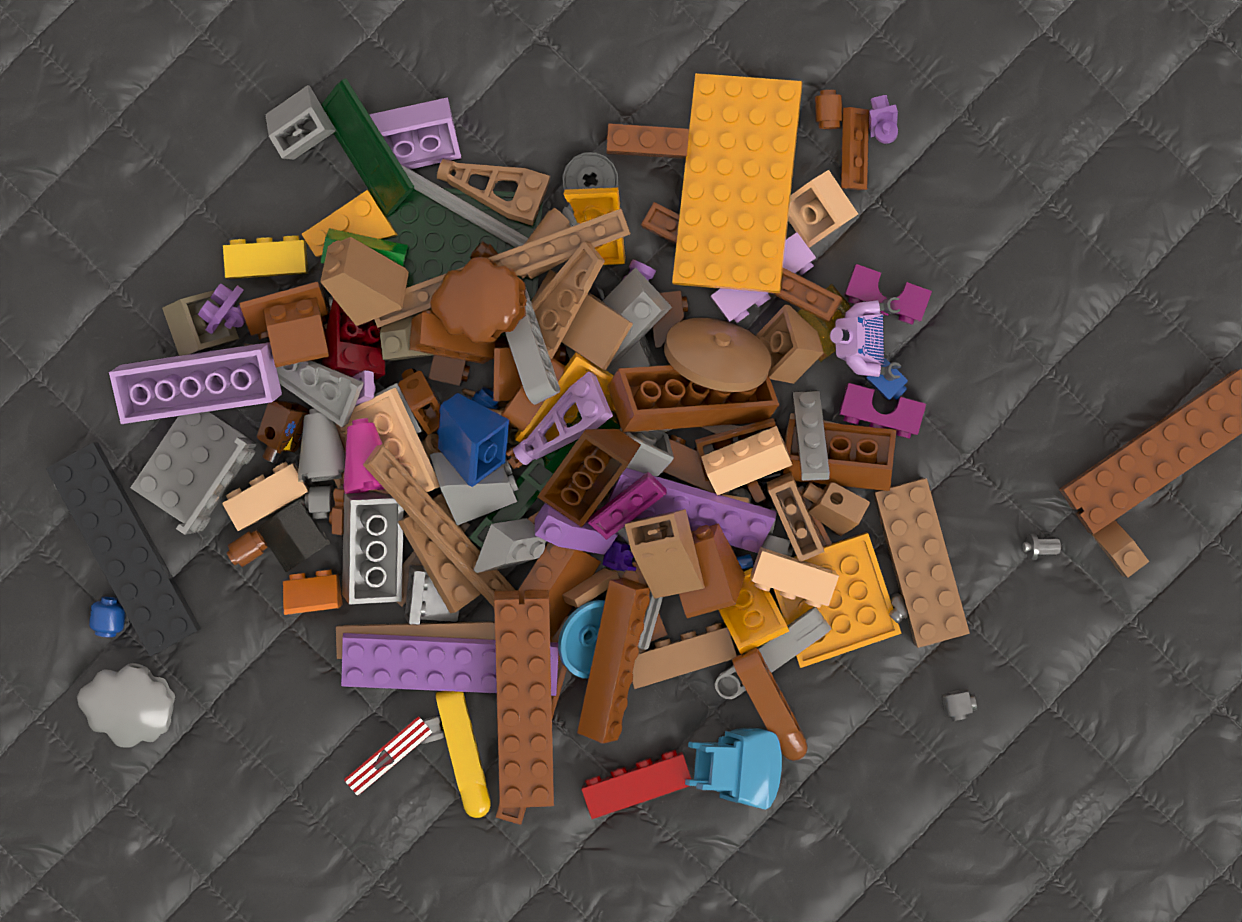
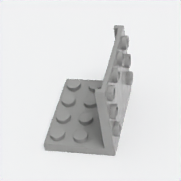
(194, 468)

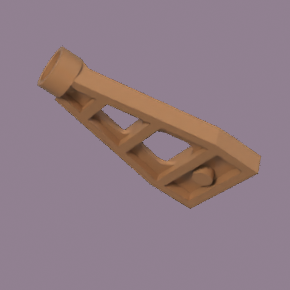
(527, 198)

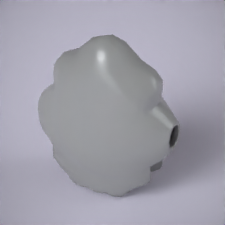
(127, 705)

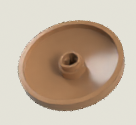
(717, 354)

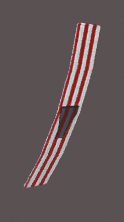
(388, 756)

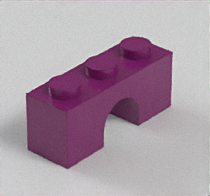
(864, 288)
(858, 406)

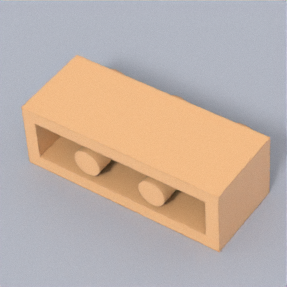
(746, 460)
(264, 496)
(793, 577)

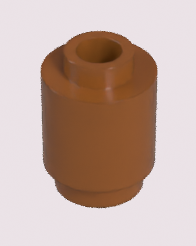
(828, 109)
(246, 548)

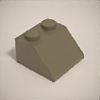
(189, 328)

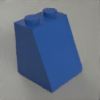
(472, 438)

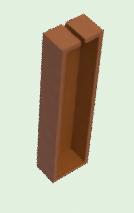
(1158, 454)
(524, 699)

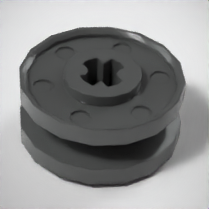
(587, 165)

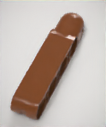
(770, 703)

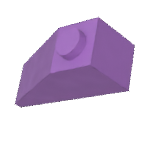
(565, 533)

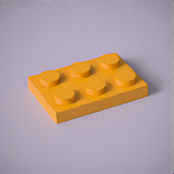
(754, 617)

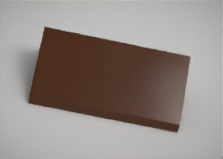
(715, 442)

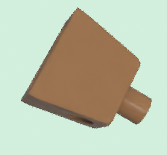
(835, 506)

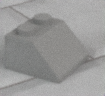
(509, 545)

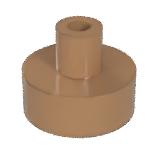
(430, 444)

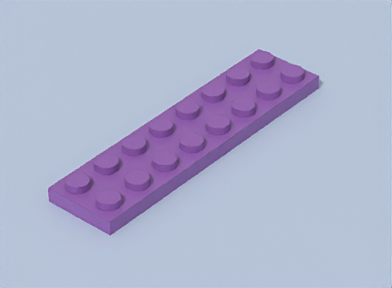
(424, 663)

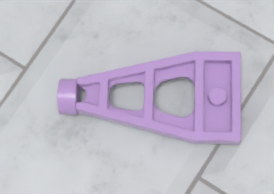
(593, 410)

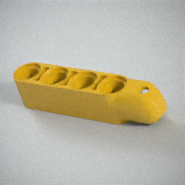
(464, 752)

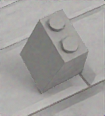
(653, 453)
(472, 502)

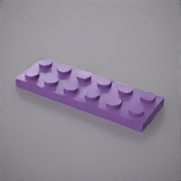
(741, 522)

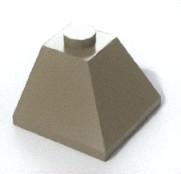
(396, 340)

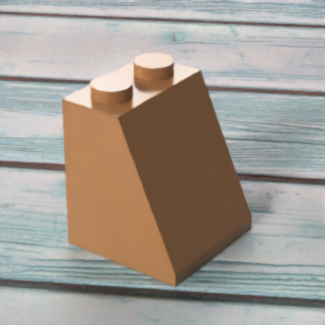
(363, 280)

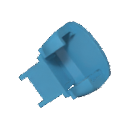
(741, 772)

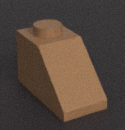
(1120, 549)

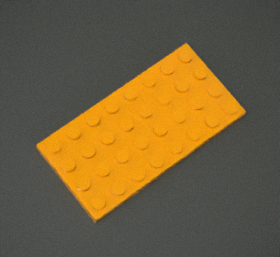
(737, 183)

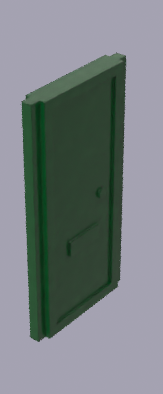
(367, 148)

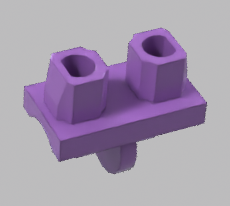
(883, 120)
(215, 315)

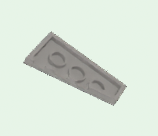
(322, 388)

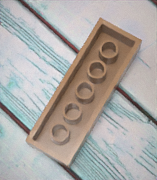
(921, 562)

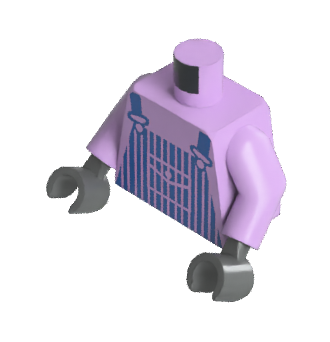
(861, 339)

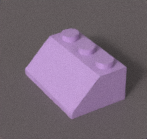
(420, 133)

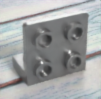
(424, 600)

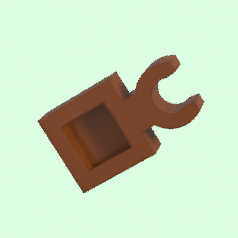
(336, 517)

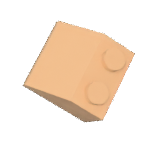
(819, 209)

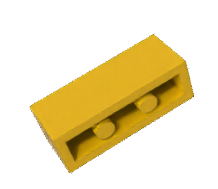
(265, 258)

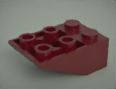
(353, 346)

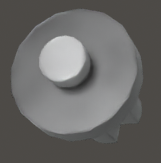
(1035, 546)

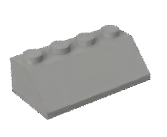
(639, 304)
(372, 548)

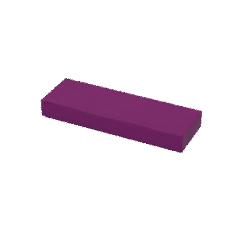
(627, 505)

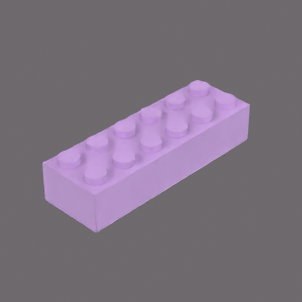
(195, 383)

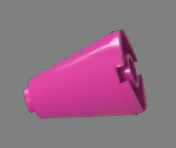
(360, 442)

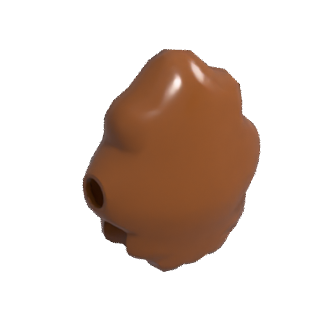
(480, 300)

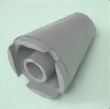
(321, 449)

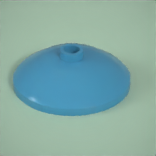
(576, 649)

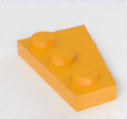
(592, 204)
(358, 217)

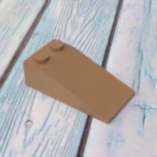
(595, 330)

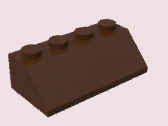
(588, 473)

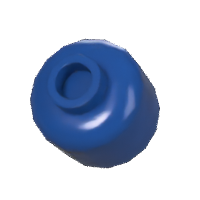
(107, 617)

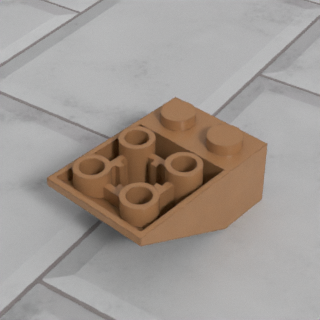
(665, 553)

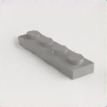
(810, 436)

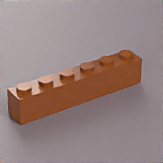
(614, 660)

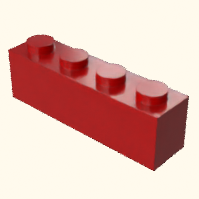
(636, 785)

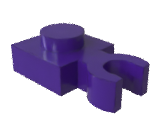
(619, 557)

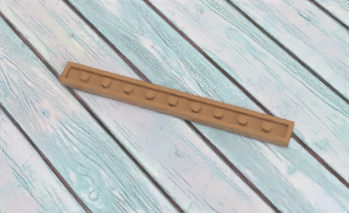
(524, 258)

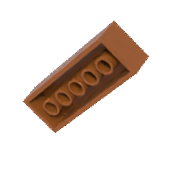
(667, 400)

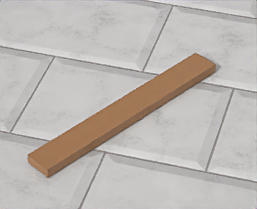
(433, 521)

